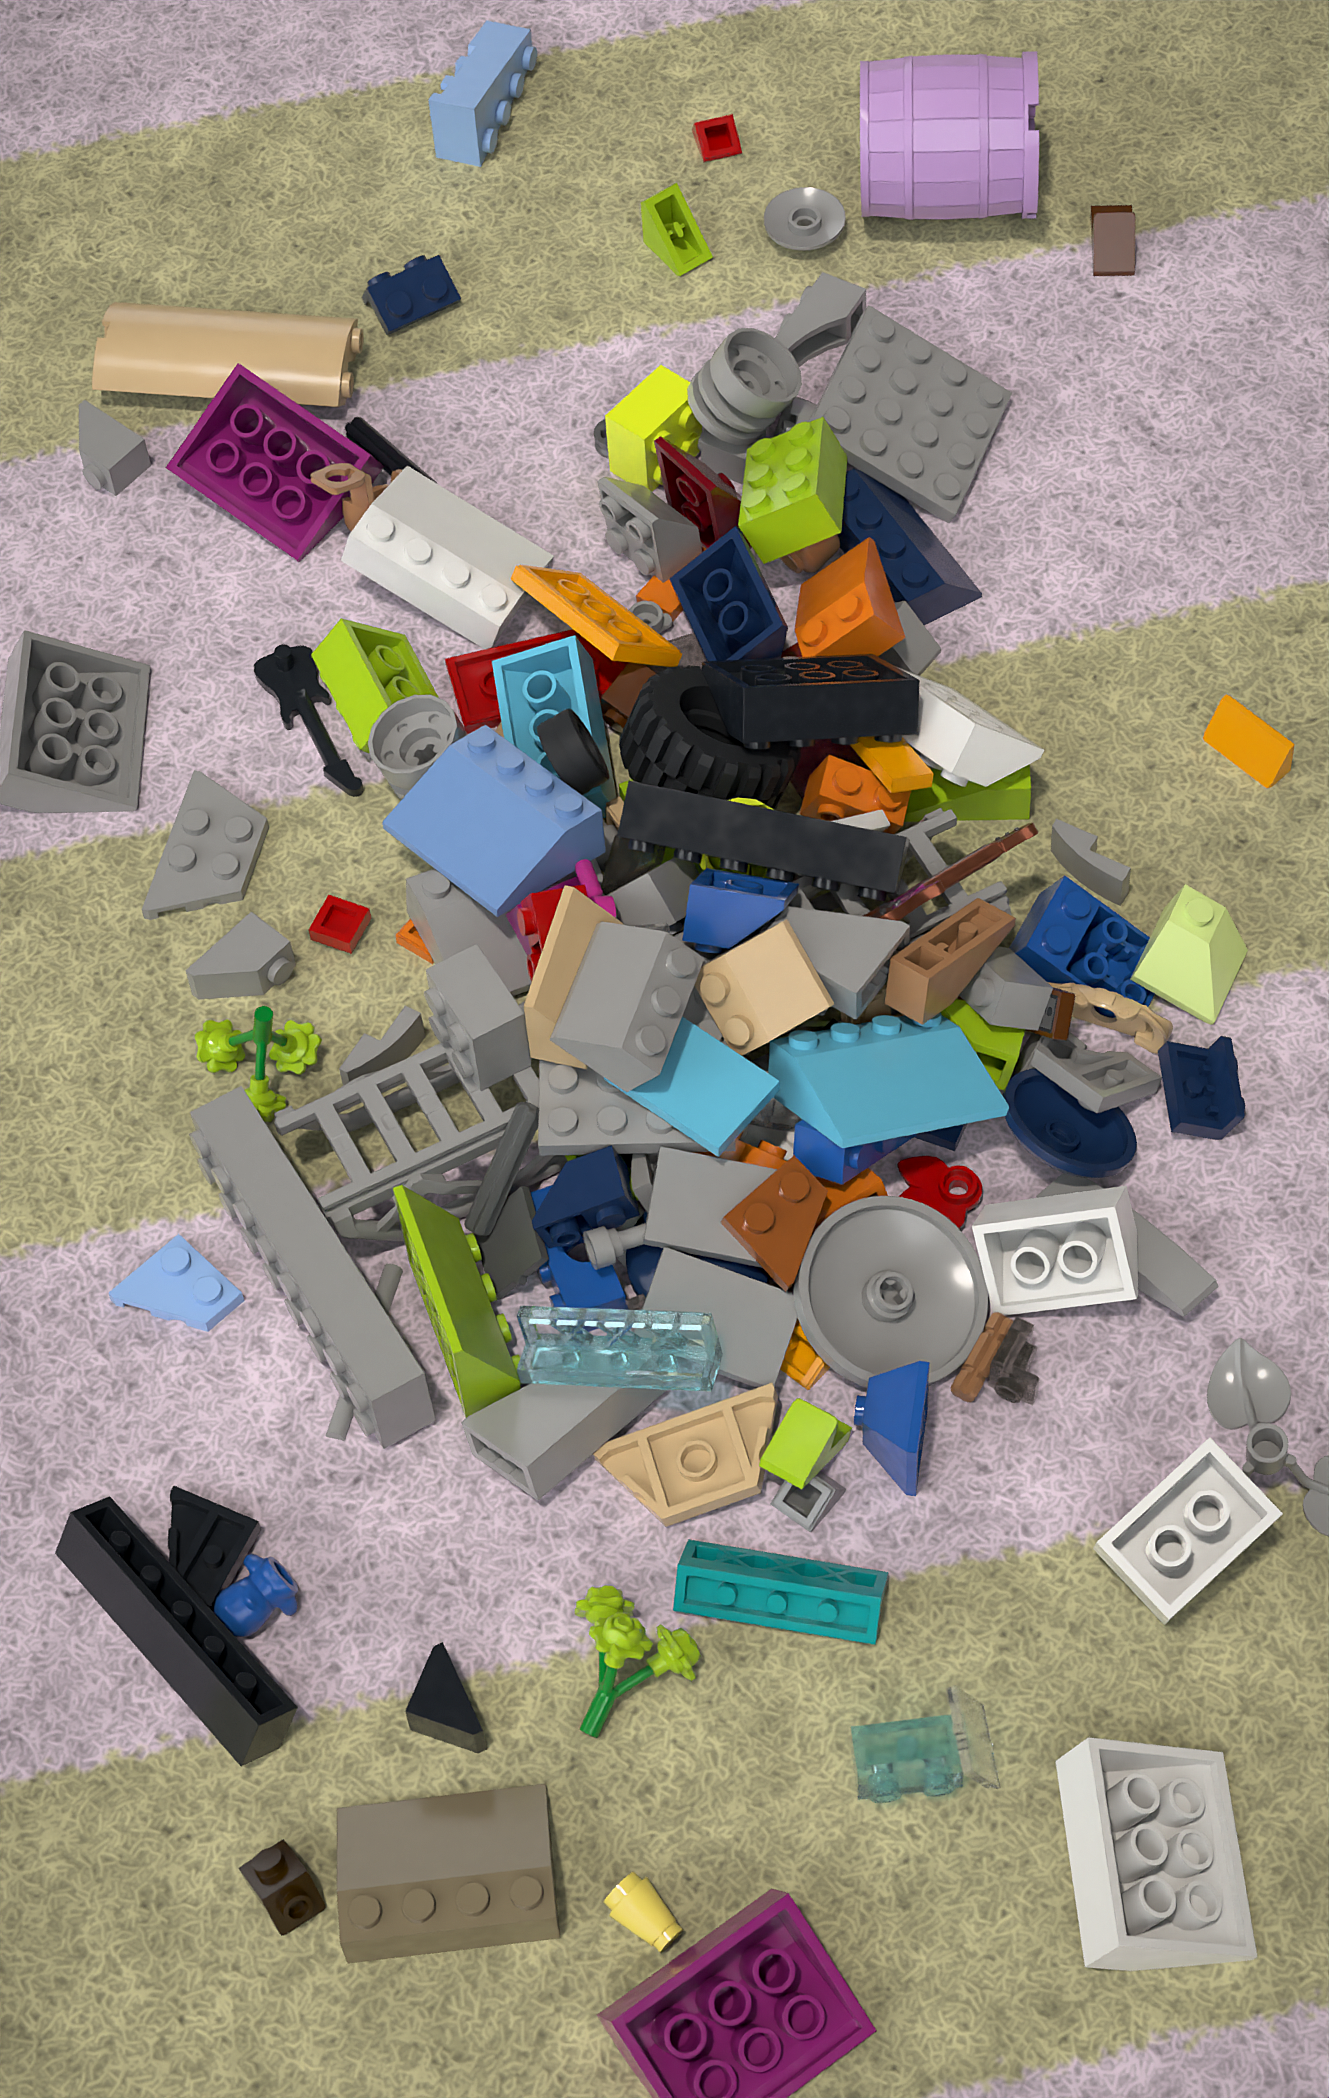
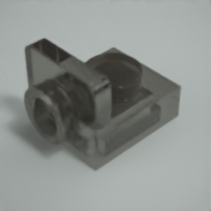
(1011, 1364)

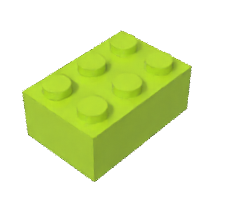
(793, 490)

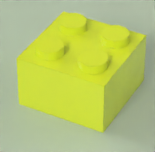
(650, 411)

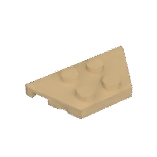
(696, 1457)

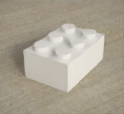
(1187, 1530)

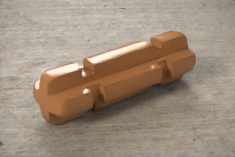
(977, 1365)

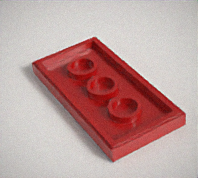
(474, 680)

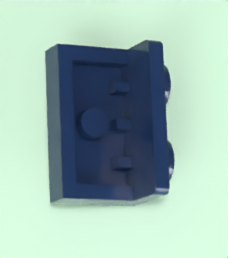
(411, 294)
(1202, 1088)

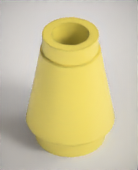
(643, 1912)

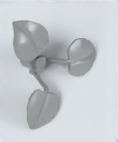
(1256, 1393)

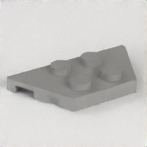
(207, 851)

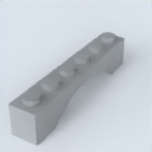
(818, 324)

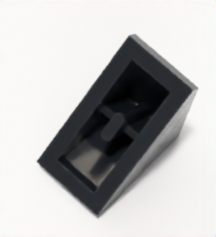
(442, 1706)

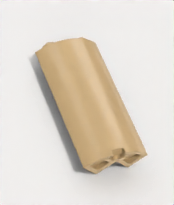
(198, 348)

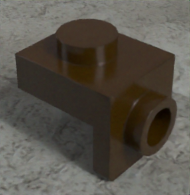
(283, 1887)

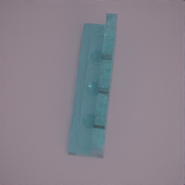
(621, 1356)

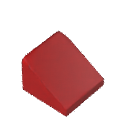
(717, 138)

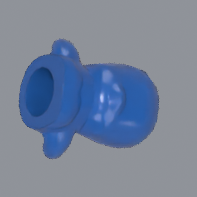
(251, 1601)

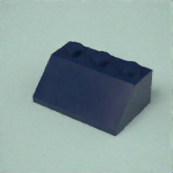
(730, 602)

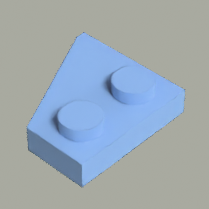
(179, 1286)

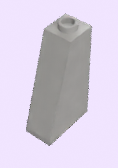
(550, 1430)

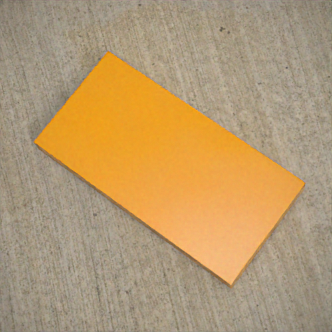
(596, 616)

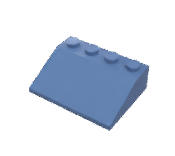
(496, 821)

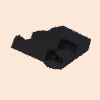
(207, 1542)

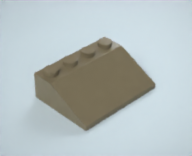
(445, 1874)

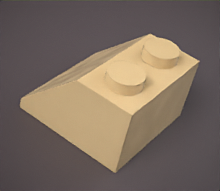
(762, 988)

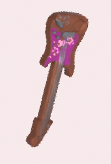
(938, 883)

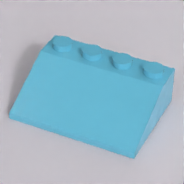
(883, 1079)

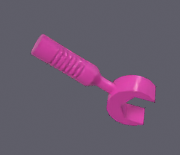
(586, 875)

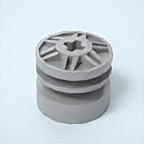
(744, 386)
(411, 738)

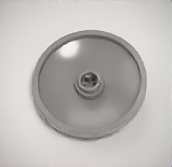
(890, 1289)

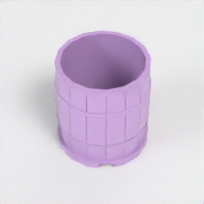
(949, 136)

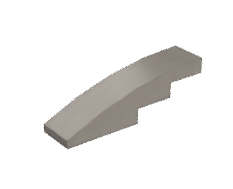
(1163, 1266)

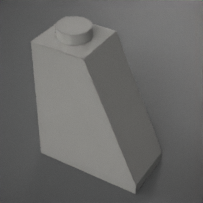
(847, 952)

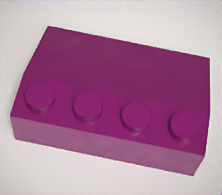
(257, 461)
(740, 2011)

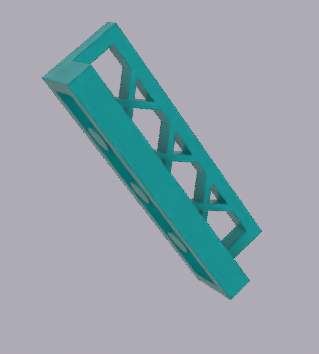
(780, 1591)

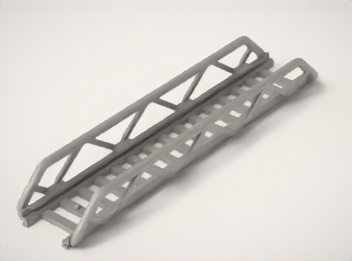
(426, 1077)

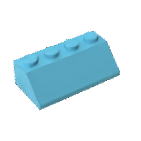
(542, 684)

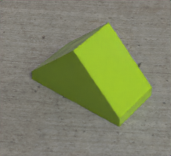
(672, 231)

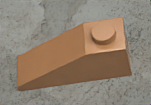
(944, 960)

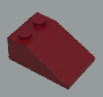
(698, 492)

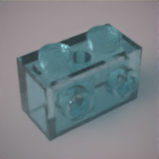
(906, 1758)

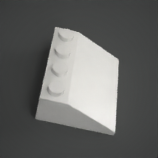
(443, 556)
(1153, 1856)

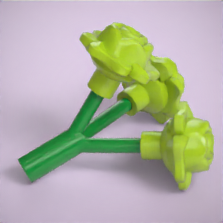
(291, 1049)
(622, 1637)

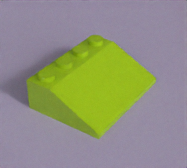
(458, 1302)

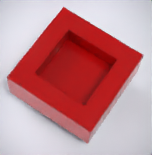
(340, 924)

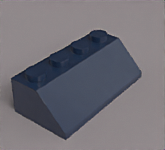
(910, 553)

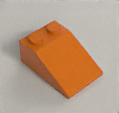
(848, 607)

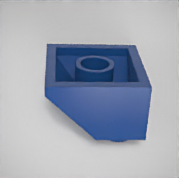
(730, 906)
(895, 1421)

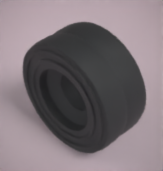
(573, 751)

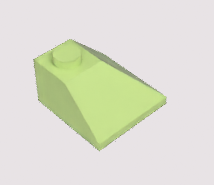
(1192, 955)

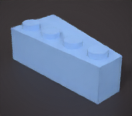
(481, 93)

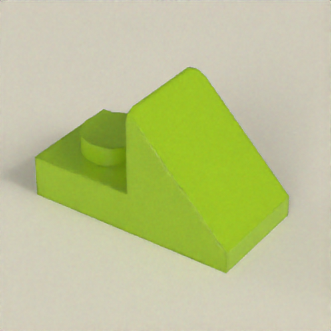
(804, 1443)

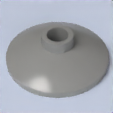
(804, 218)

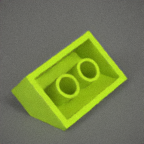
(368, 673)

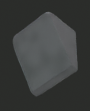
(811, 1503)

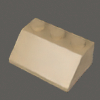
(556, 971)

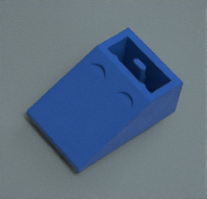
(1082, 942)

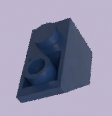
(586, 1196)

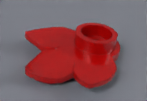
(932, 1180)

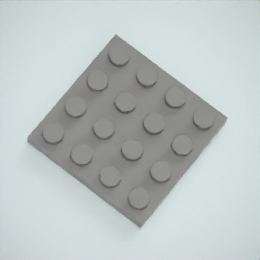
(910, 413)
(588, 1113)

